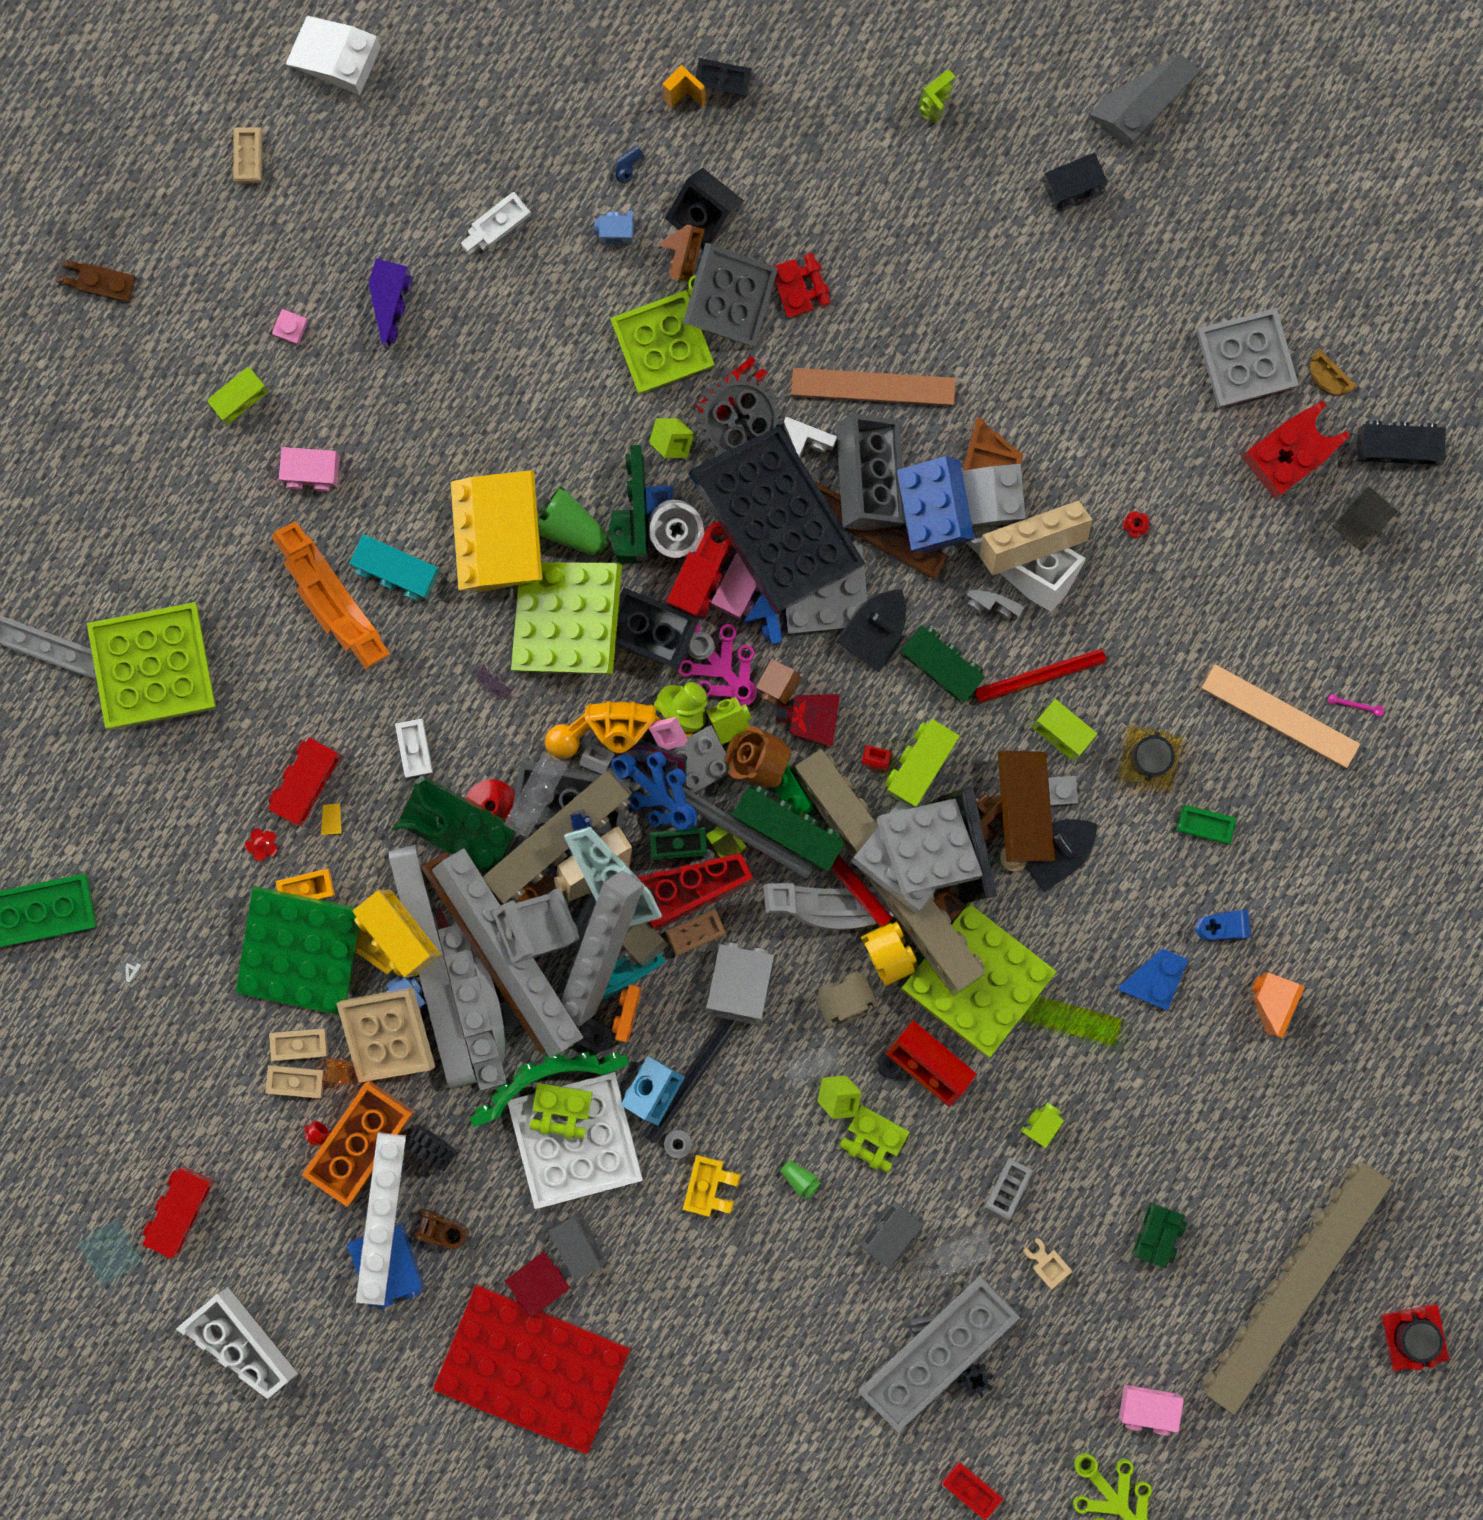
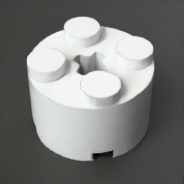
(680, 543)

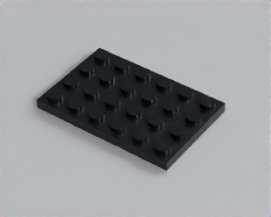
(776, 519)

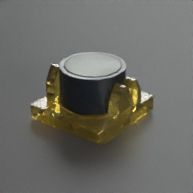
(1153, 755)

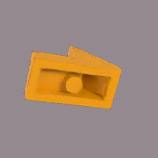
(311, 885)

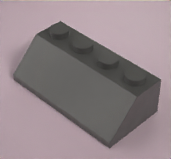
(868, 472)
(569, 787)

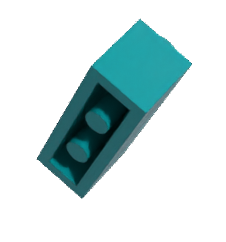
(394, 568)

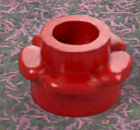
(1132, 530)
(316, 1133)

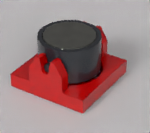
(1417, 1338)

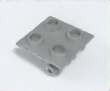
(704, 759)

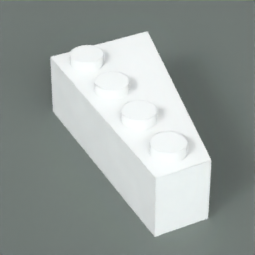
(239, 1343)

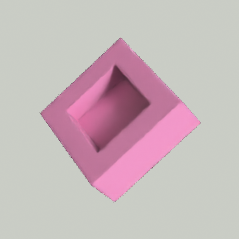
(290, 327)
(668, 733)

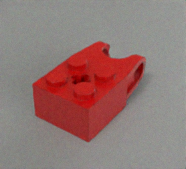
(1301, 446)
(700, 574)

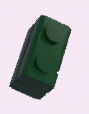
(678, 844)
(1158, 1235)

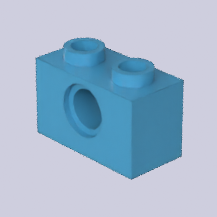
(665, 1086)

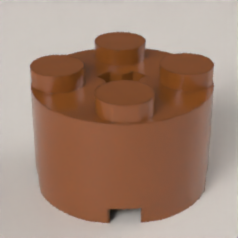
(757, 758)

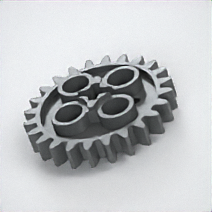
(760, 407)

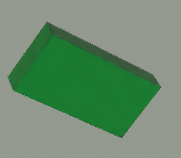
(1206, 824)

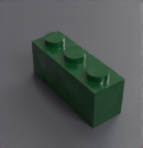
(942, 663)

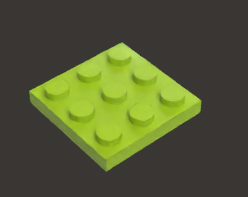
(659, 344)

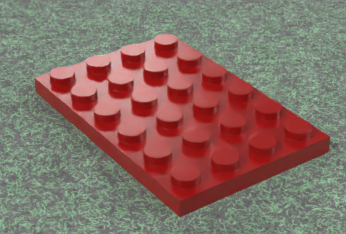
(531, 1370)

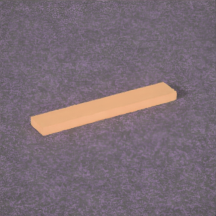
(1280, 716)

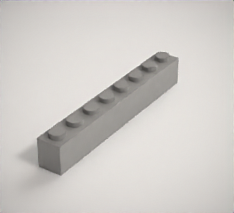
(522, 979)

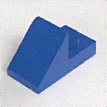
(761, 612)

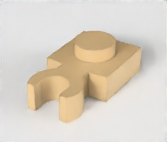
(1049, 1267)

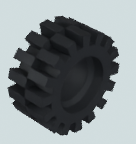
(430, 1147)

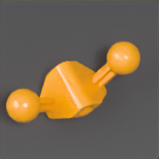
(614, 723)

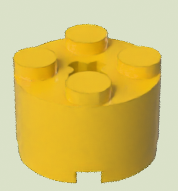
(888, 953)

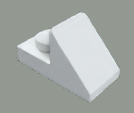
(800, 433)

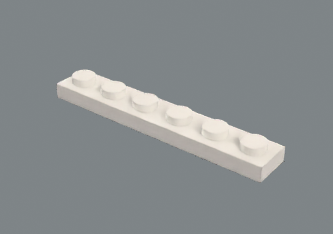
(380, 1218)

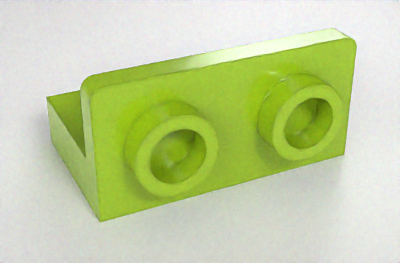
(935, 96)

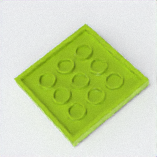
(568, 619)
(151, 666)
(996, 1001)

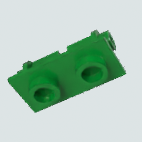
(790, 792)

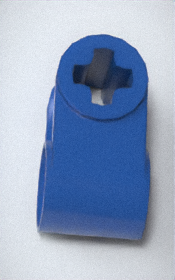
(1228, 926)

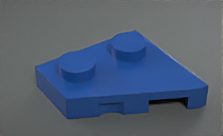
(1156, 979)

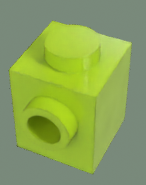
(729, 719)

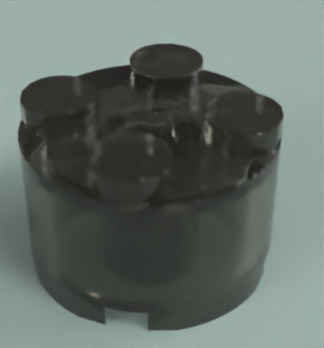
(1364, 518)

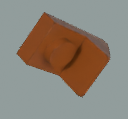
(687, 246)

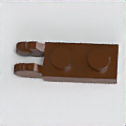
(99, 281)

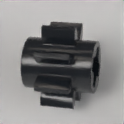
(978, 1388)

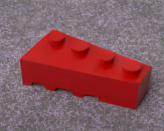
(695, 886)

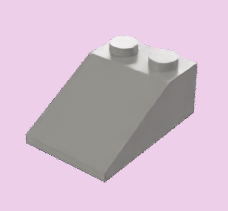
(995, 495)

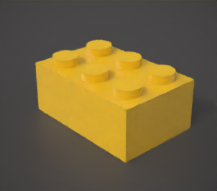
(396, 933)

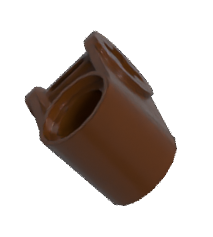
(439, 1229)

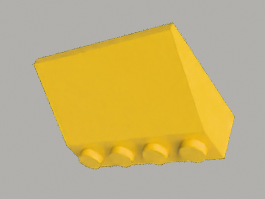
(496, 531)

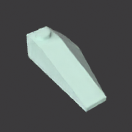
(601, 863)

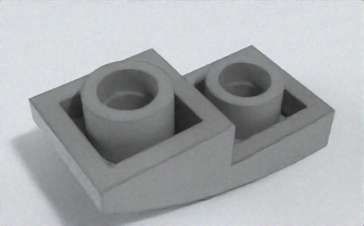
(983, 601)

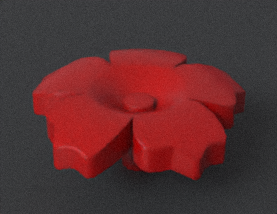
(262, 844)

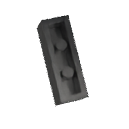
(1401, 443)

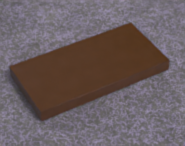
(1026, 806)

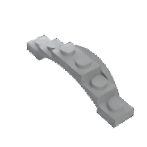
(820, 907)
(476, 1007)

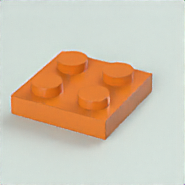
(624, 1023)

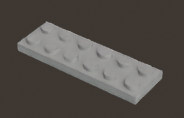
(939, 1354)

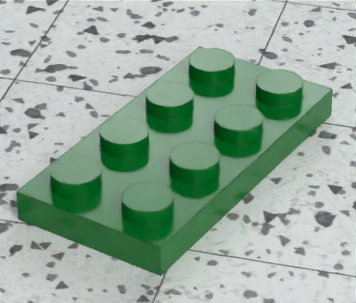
(46, 910)

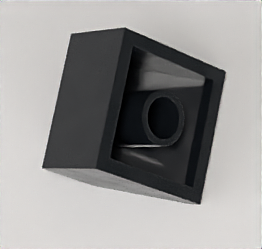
(706, 205)

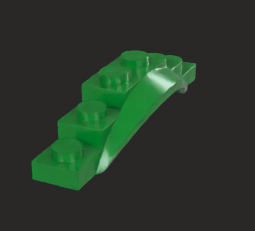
(531, 1073)

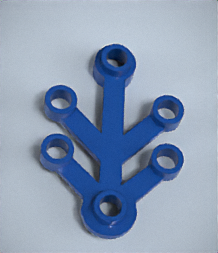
(681, 815)

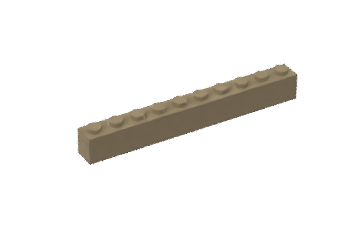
(928, 928)
(1296, 1287)

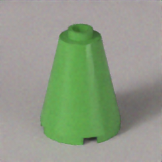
(570, 524)

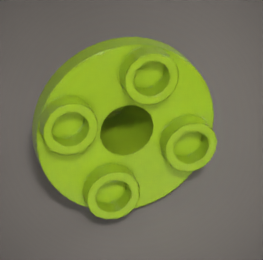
(685, 703)

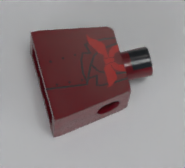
(811, 717)

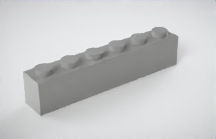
(601, 946)

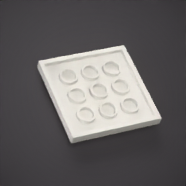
(578, 1167)

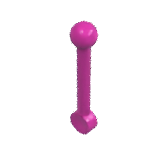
(1377, 710)

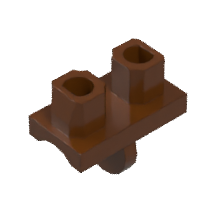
(988, 809)

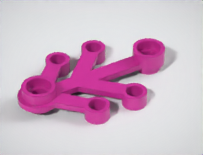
(722, 668)

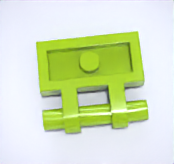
(561, 1101)
(878, 1131)

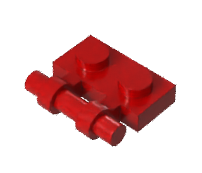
(792, 289)

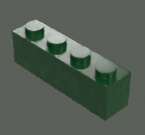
(787, 828)

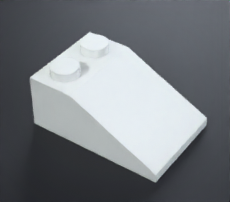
(334, 53)

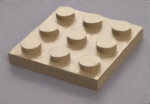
(386, 1035)

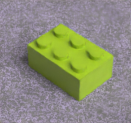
(921, 763)

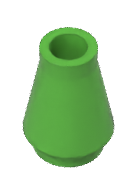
(800, 1179)

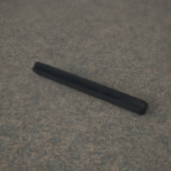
(693, 1075)

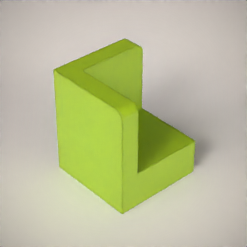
(671, 438)
(725, 842)
(839, 1097)

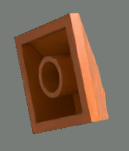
(1276, 1002)

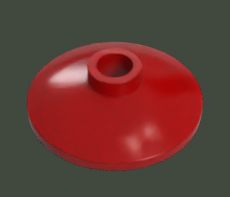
(494, 791)

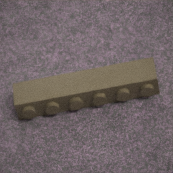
(548, 842)

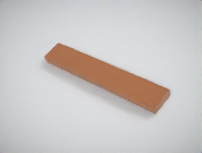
(873, 387)

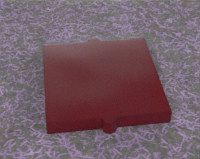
(537, 1284)

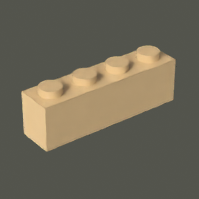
(1035, 537)

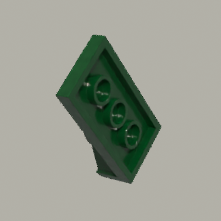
(632, 543)
(455, 824)

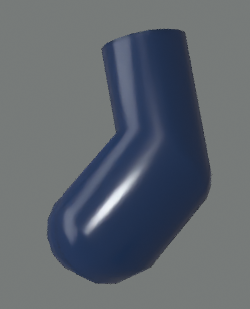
(625, 163)

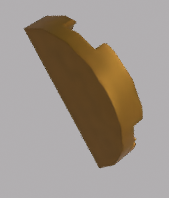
(1329, 376)

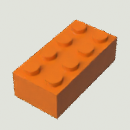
(348, 1153)

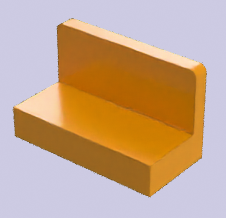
(679, 84)

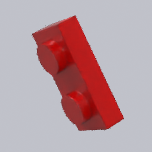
(972, 1490)

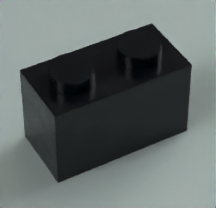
(1075, 181)

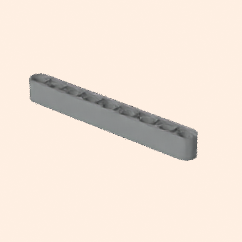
(435, 978)

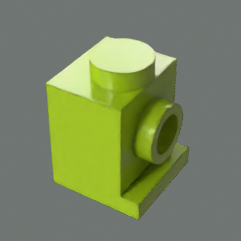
(1043, 1124)

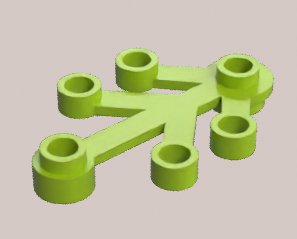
(1117, 1502)

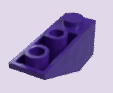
(387, 292)

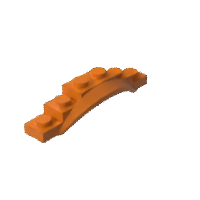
(328, 597)

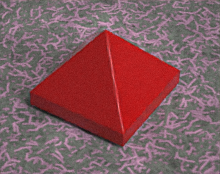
(876, 758)

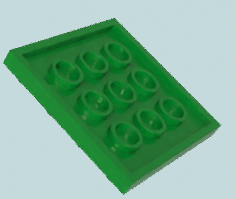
(297, 950)

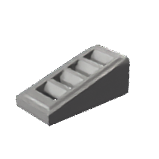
(994, 1210)

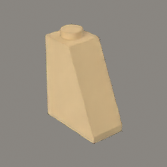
(569, 876)

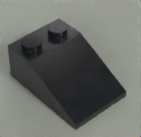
(653, 629)

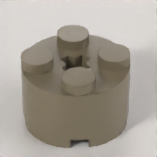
(846, 1000)

